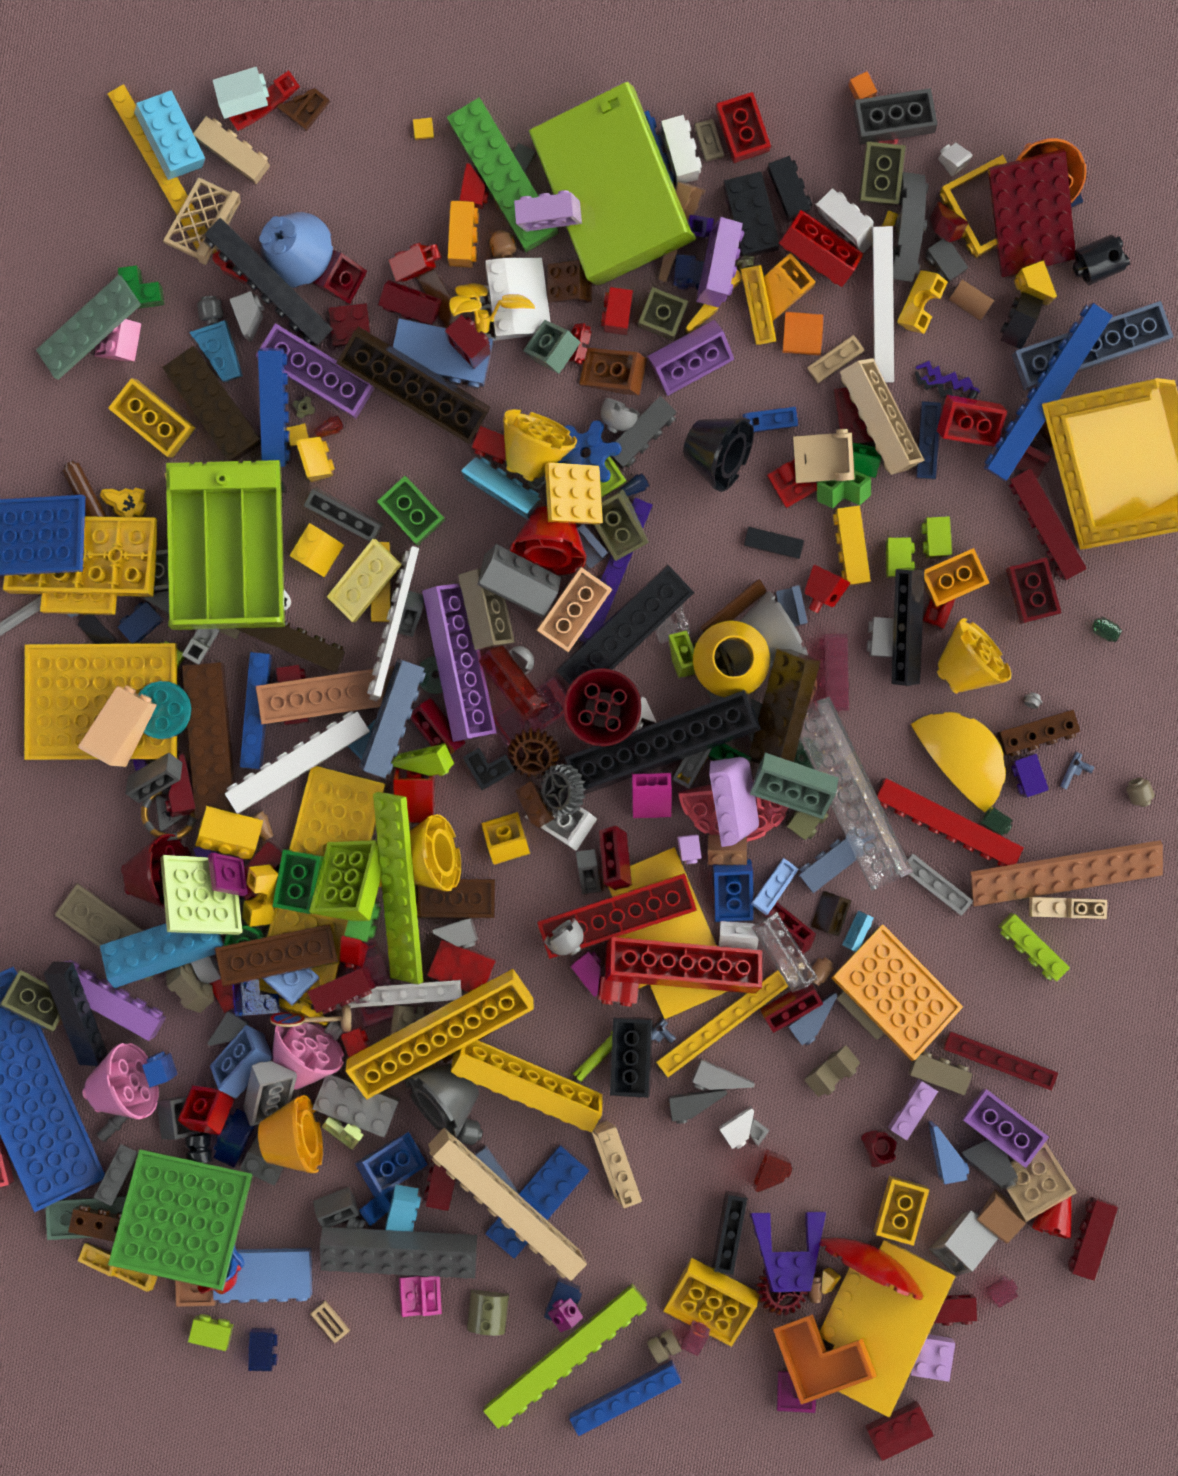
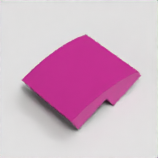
(420, 1295)

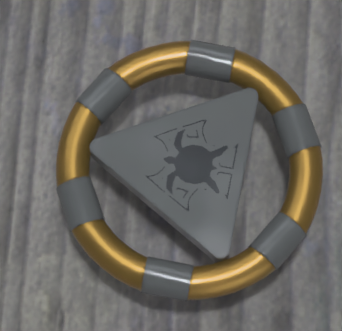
(164, 817)

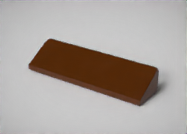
(433, 286)
(737, 605)

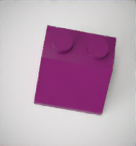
(588, 970)

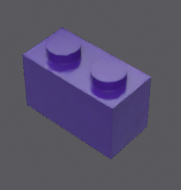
(1029, 776)

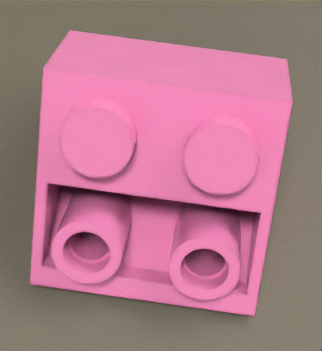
(120, 343)

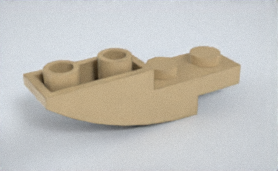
(1067, 907)

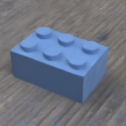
(235, 1062)

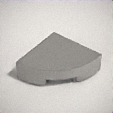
(758, 1132)

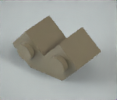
(194, 993)
(825, 1076)

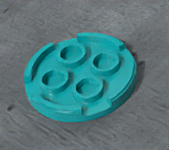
(171, 712)

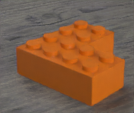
(817, 1370)

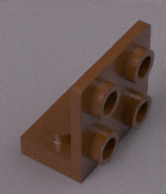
(568, 282)

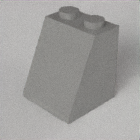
(963, 1244)

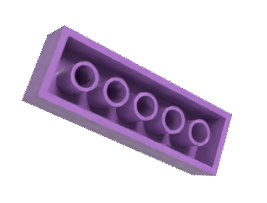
(319, 372)
(119, 1006)

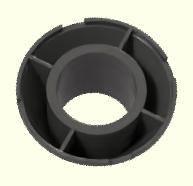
(443, 1097)

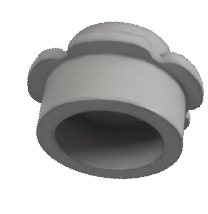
(1032, 700)

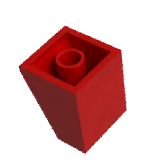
(419, 792)

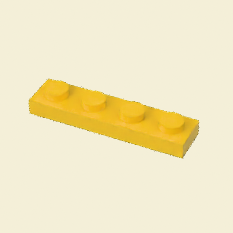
(758, 304)

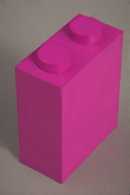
(651, 795)

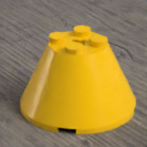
(533, 442)
(971, 659)

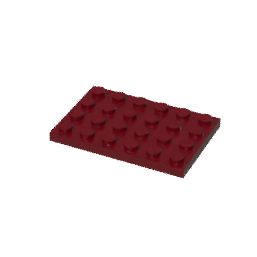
(1032, 212)

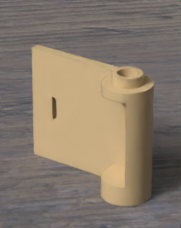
(824, 457)

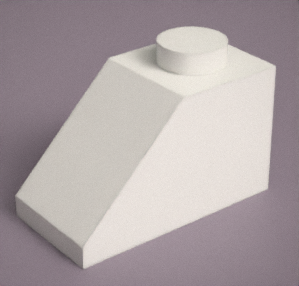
(954, 158)
(738, 1128)

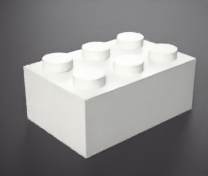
(680, 149)

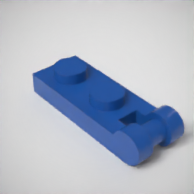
(773, 419)

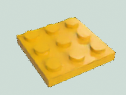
(573, 493)

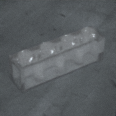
(784, 952)

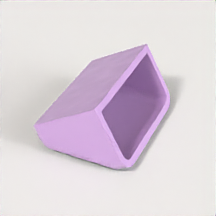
(732, 799)

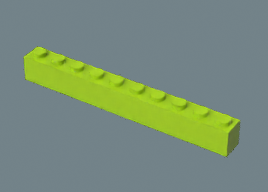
(565, 1356)

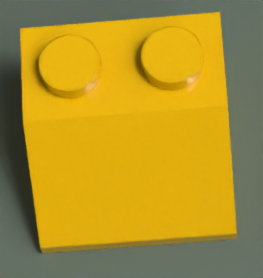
(1036, 282)
(315, 459)
(316, 550)
(505, 838)

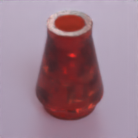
(329, 427)

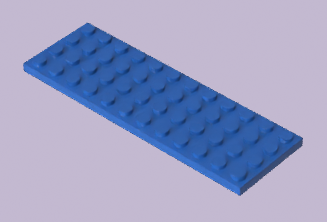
(39, 1115)

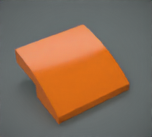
(802, 333)

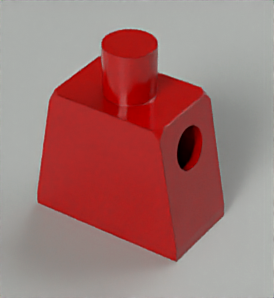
(824, 588)

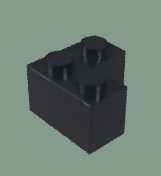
(1022, 319)
(486, 773)

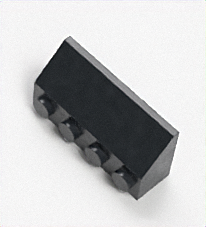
(631, 1057)

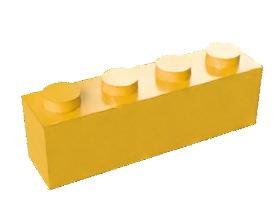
(852, 545)

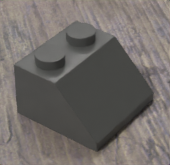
(169, 1113)
(259, 1167)

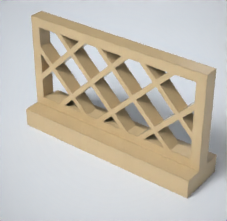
(226, 213)

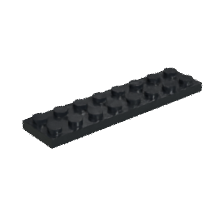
(629, 625)

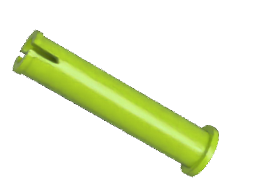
(594, 1059)

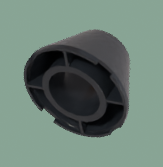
(719, 449)

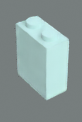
(241, 92)

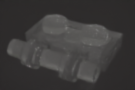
(668, 627)

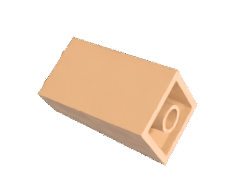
(118, 727)

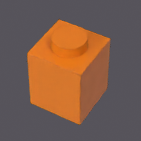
(862, 86)

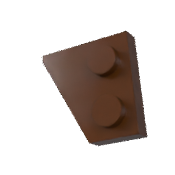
(305, 108)

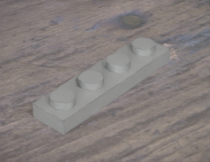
(938, 885)

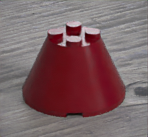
(610, 690)
(143, 871)

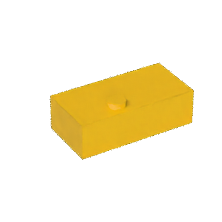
(152, 417)

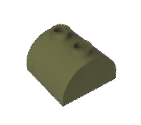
(487, 1312)

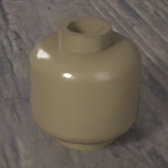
(1140, 792)

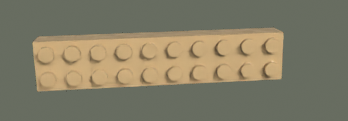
(507, 1204)

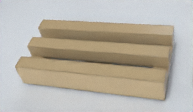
(320, 1309)

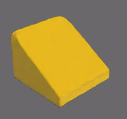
(829, 1280)

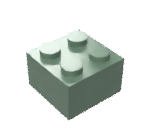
(551, 346)

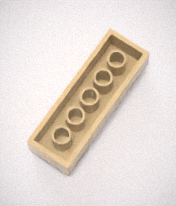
(881, 416)

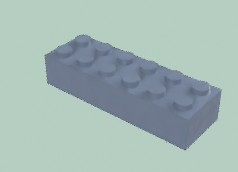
(391, 718)

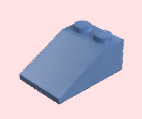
(949, 1164)

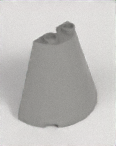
(774, 626)

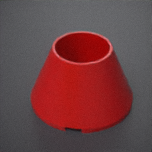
(550, 544)

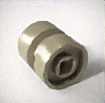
(662, 1352)

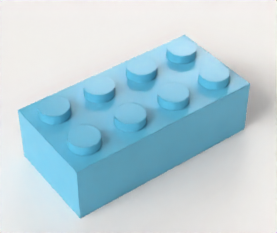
(169, 135)

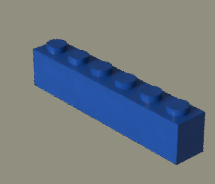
(272, 405)
(253, 731)
(625, 1398)

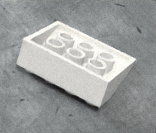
(520, 277)

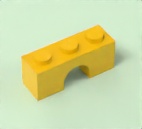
(926, 287)
(261, 881)

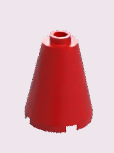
(1055, 1220)

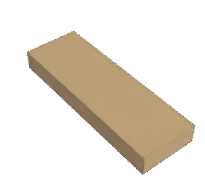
(835, 359)

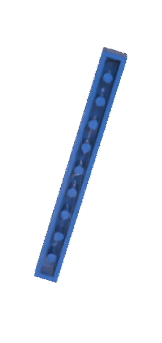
(1050, 388)

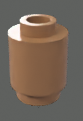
(822, 969)

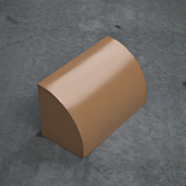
(971, 300)

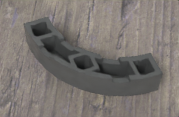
(910, 226)

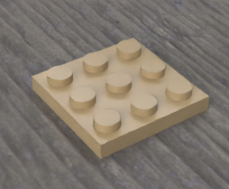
(1040, 1184)

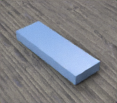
(774, 886)

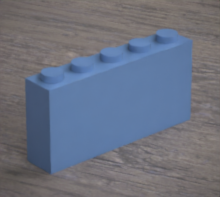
(431, 349)
(272, 1275)

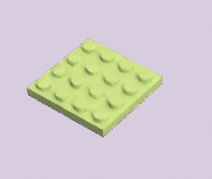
(192, 903)

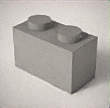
(881, 637)

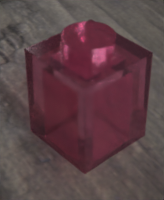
(1002, 1291)
(695, 1338)

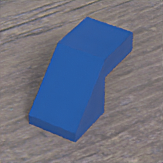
(377, 1207)

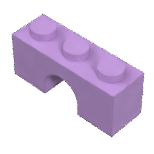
(689, 848)
(917, 1104)

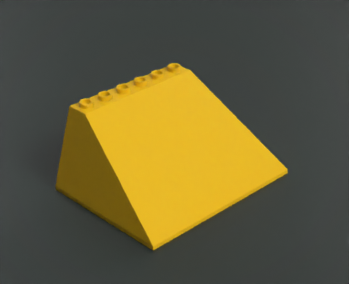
(1118, 460)

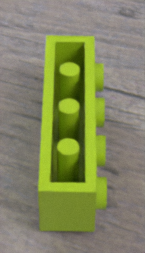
(1029, 943)

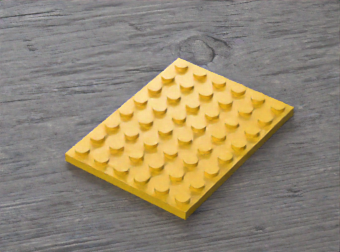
(73, 683)

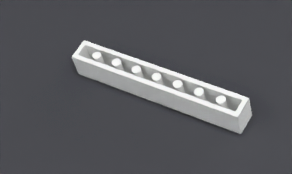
(297, 762)

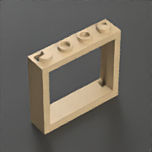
(616, 1164)

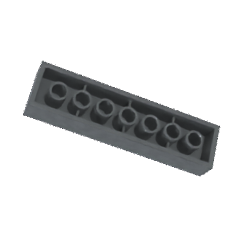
(398, 1252)

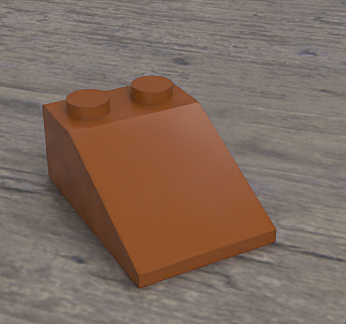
(613, 371)

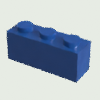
(159, 1069)

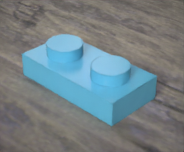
(857, 931)

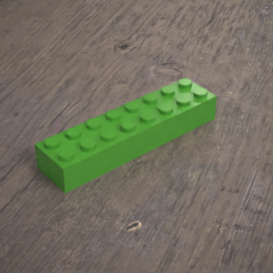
(496, 167)

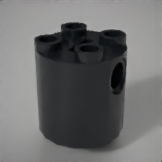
(1094, 263)

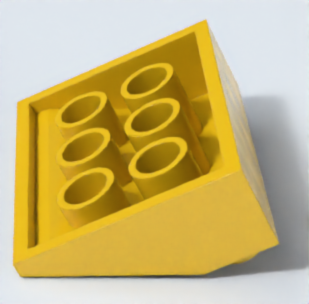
(712, 1300)

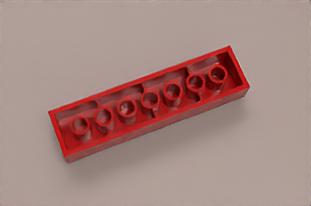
(626, 911)
(683, 965)

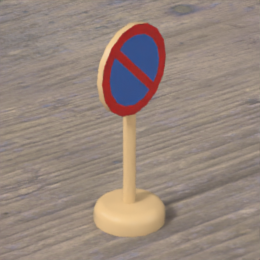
(291, 1019)

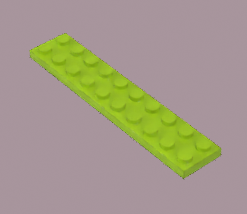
(398, 887)

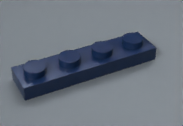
(928, 439)

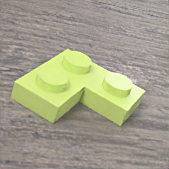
(349, 1135)

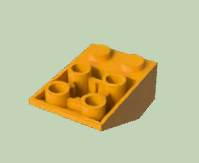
(786, 285)

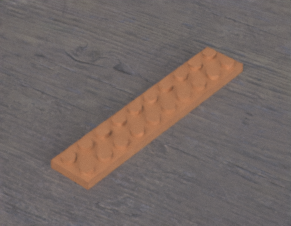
(1067, 873)

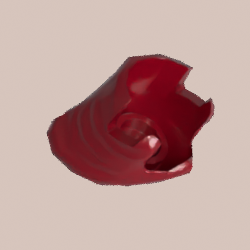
(879, 1147)

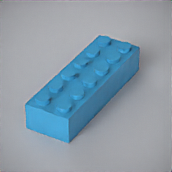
(154, 953)

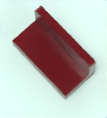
(1033, 459)

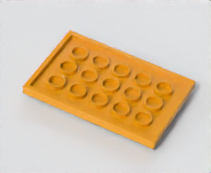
(897, 992)

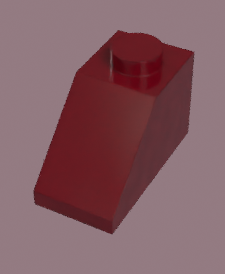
(947, 223)

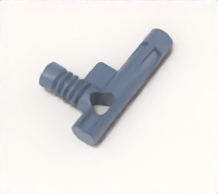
(1075, 769)
(658, 1035)

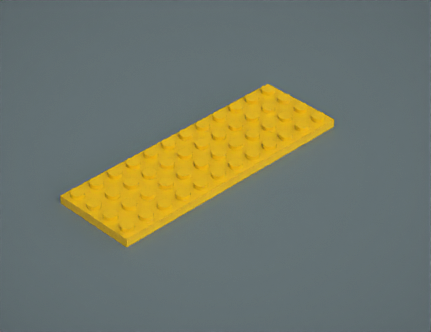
(332, 810)

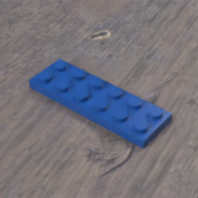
(544, 1193)

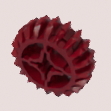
(773, 1304)

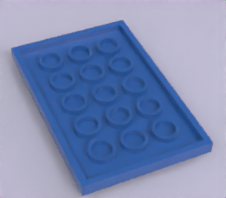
(42, 535)

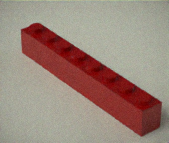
(949, 823)

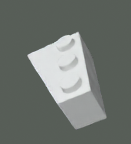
(847, 219)

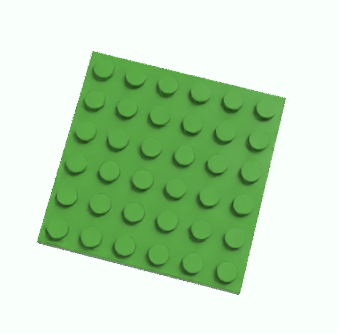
(180, 1220)

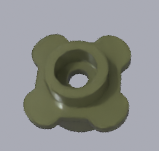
(745, 262)
(304, 402)

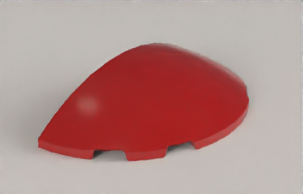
(873, 1264)

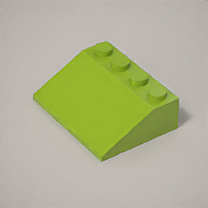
(348, 881)

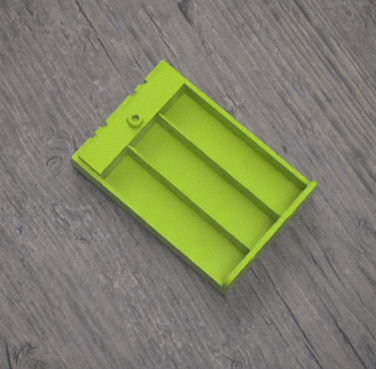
(617, 172)
(225, 545)

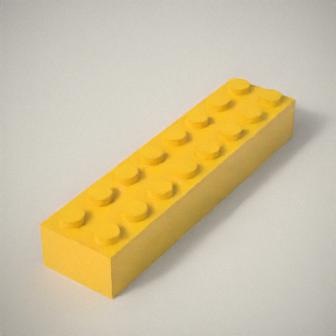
(528, 1084)

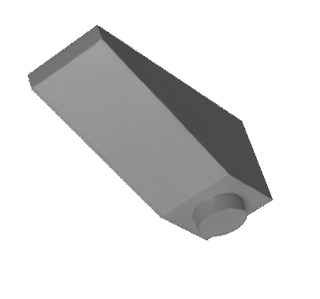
(714, 1077)

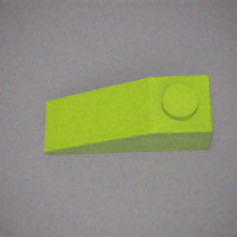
(426, 761)

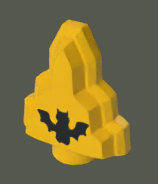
(125, 502)

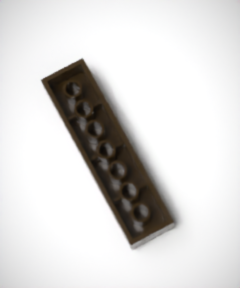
(413, 385)

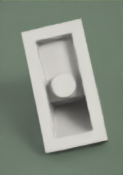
(646, 714)

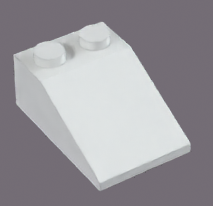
(570, 828)

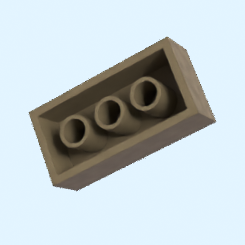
(485, 613)

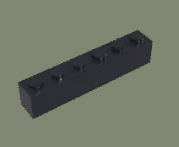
(907, 626)
(75, 1013)

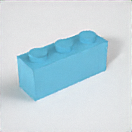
(402, 1209)

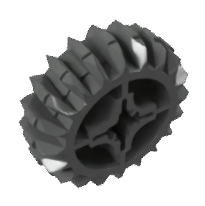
(562, 789)

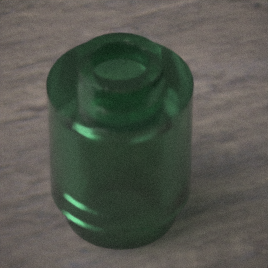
(1106, 629)

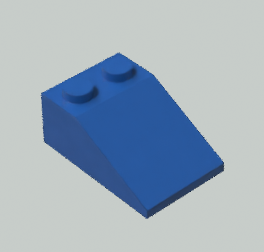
(733, 892)
(391, 1164)

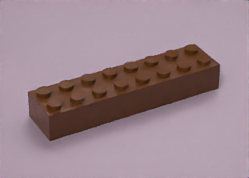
(209, 736)

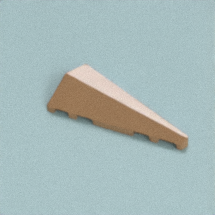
(689, 198)

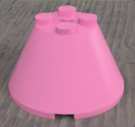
(307, 1052)
(121, 1085)

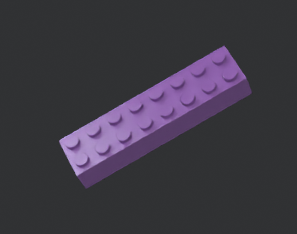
(458, 664)

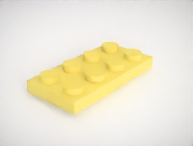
(364, 580)

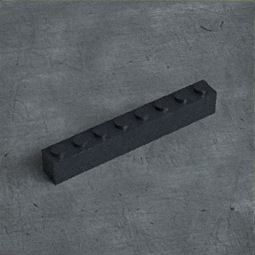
(267, 282)

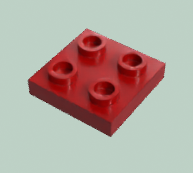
(785, 484)

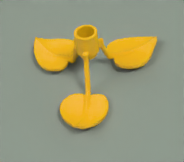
(464, 303)

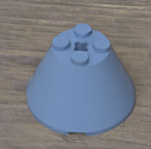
(296, 247)

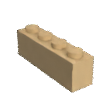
(231, 150)

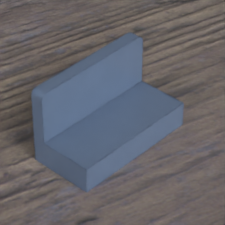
(594, 550)
(793, 604)

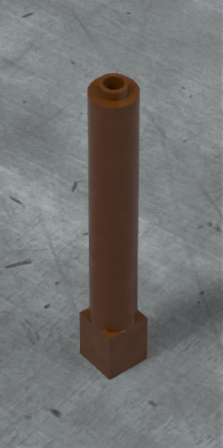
(80, 486)

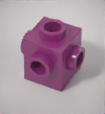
(565, 1314)

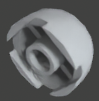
(617, 415)
(566, 938)

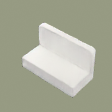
(737, 935)

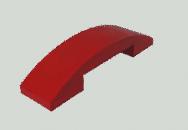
(278, 93)

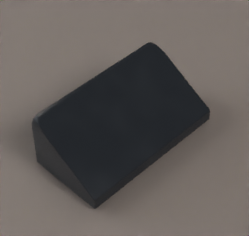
(96, 630)

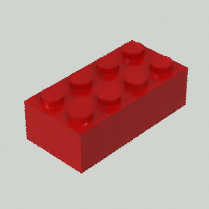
(821, 248)

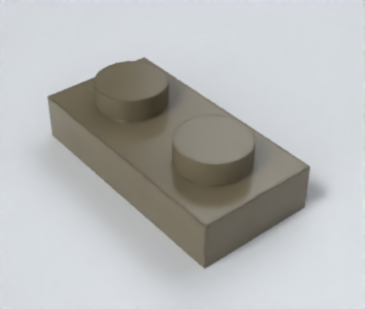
(709, 140)

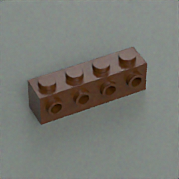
(1039, 732)
(94, 1223)

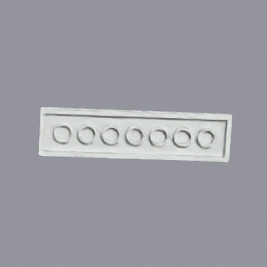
(394, 616)

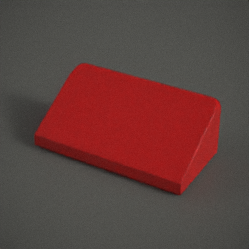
(938, 615)

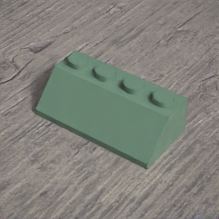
(794, 786)

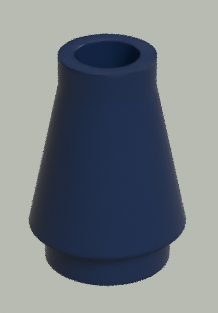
(636, 485)

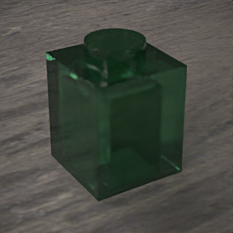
(997, 821)

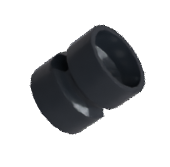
(198, 1148)

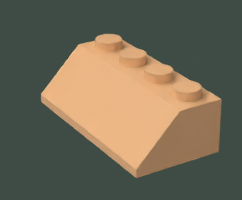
(573, 609)

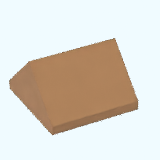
(1001, 1217)

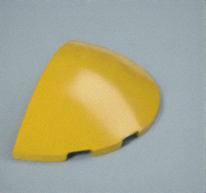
(965, 753)

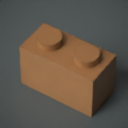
(726, 855)

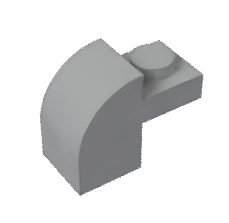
(200, 644)
(206, 969)

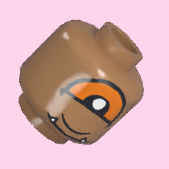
(502, 244)

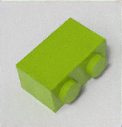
(937, 537)
(898, 555)
(211, 1332)

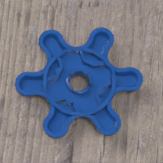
(599, 449)

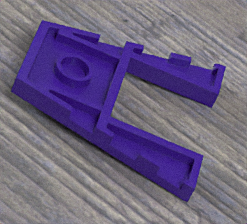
(789, 1269)

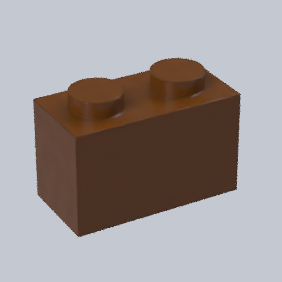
(534, 805)

